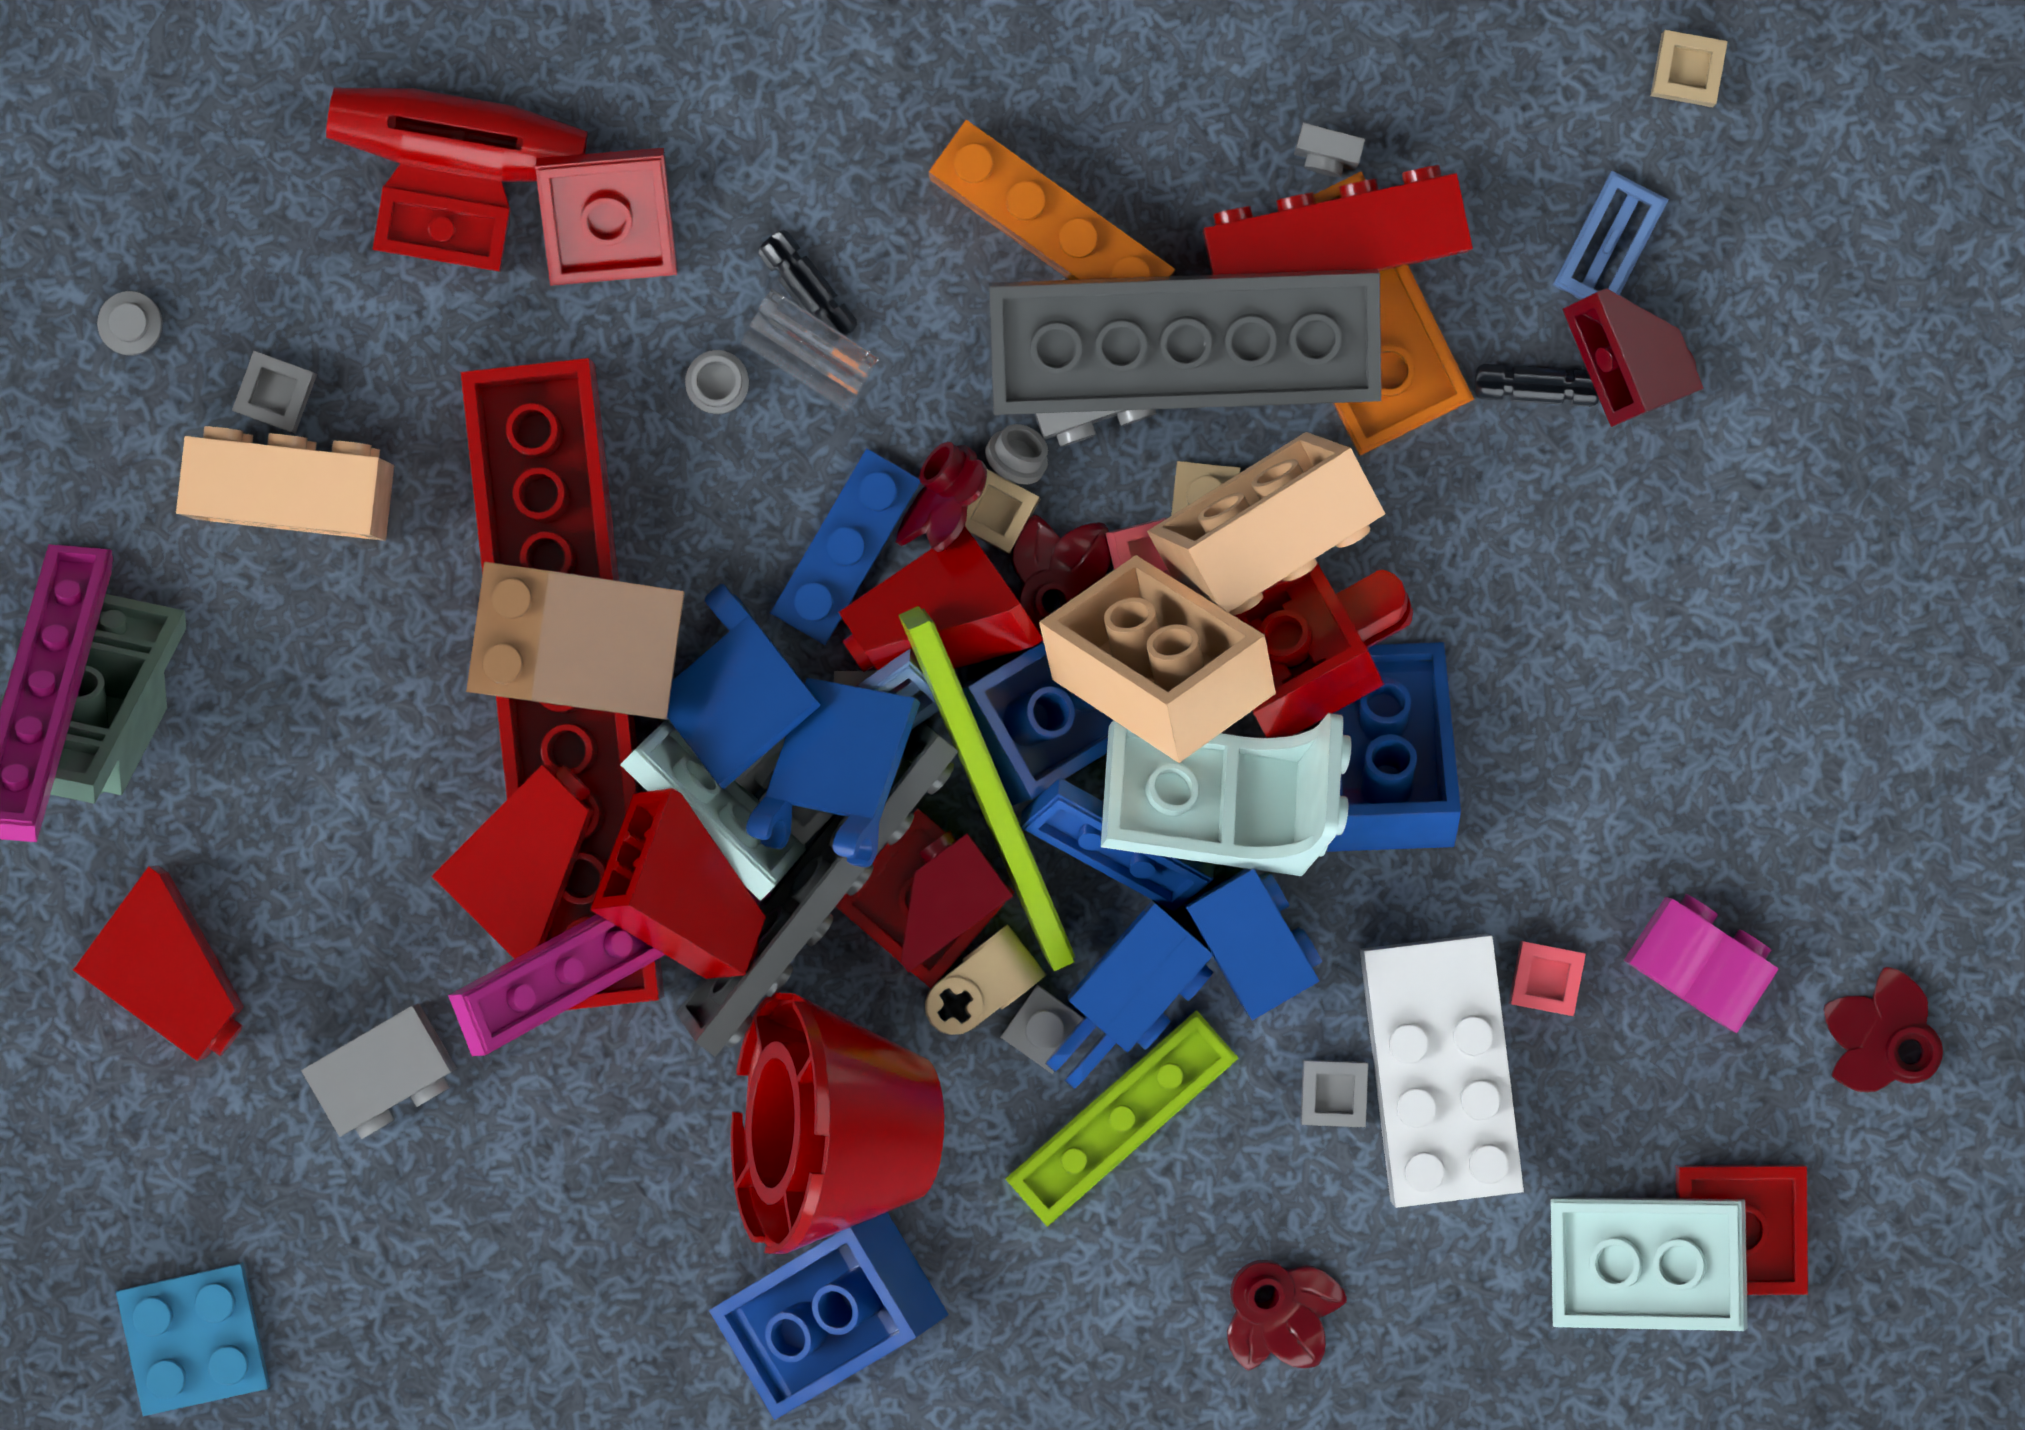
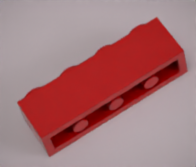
(1354, 232)

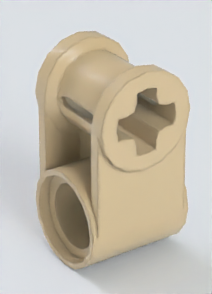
(990, 976)

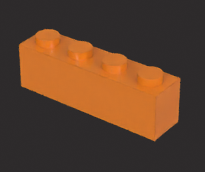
(1038, 211)

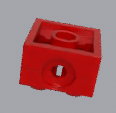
(1336, 631)

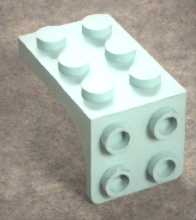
(1231, 800)

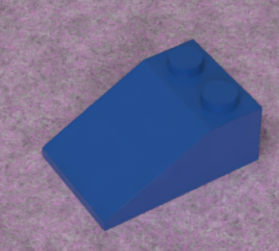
(1034, 724)
(1401, 756)
(829, 1313)

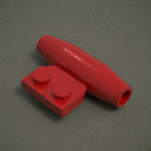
(452, 160)

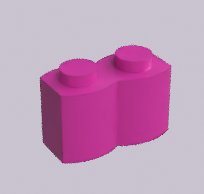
(1702, 962)

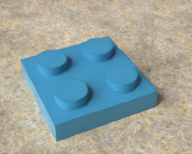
(192, 1339)

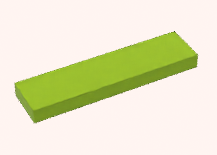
(1121, 1118)

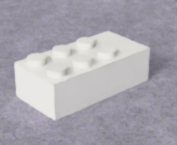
(1441, 1070)

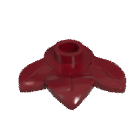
(951, 483)
(1057, 563)
(1875, 1029)
(1288, 1320)

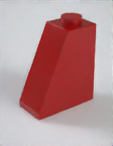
(962, 596)
(521, 859)
(678, 889)
(164, 969)

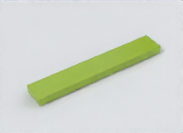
(987, 787)

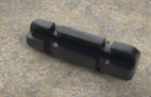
(805, 282)
(1535, 385)

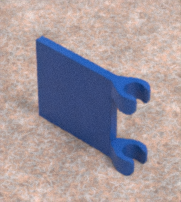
(737, 694)
(839, 765)

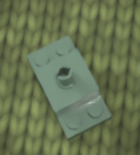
(118, 697)

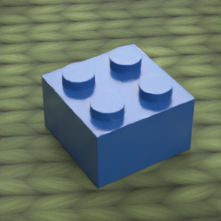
(1253, 942)

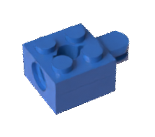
(1133, 988)

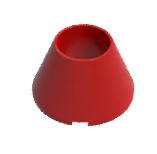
(831, 1125)

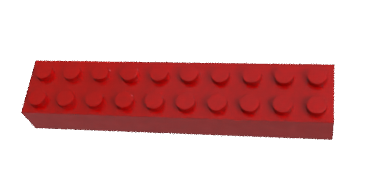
(549, 509)

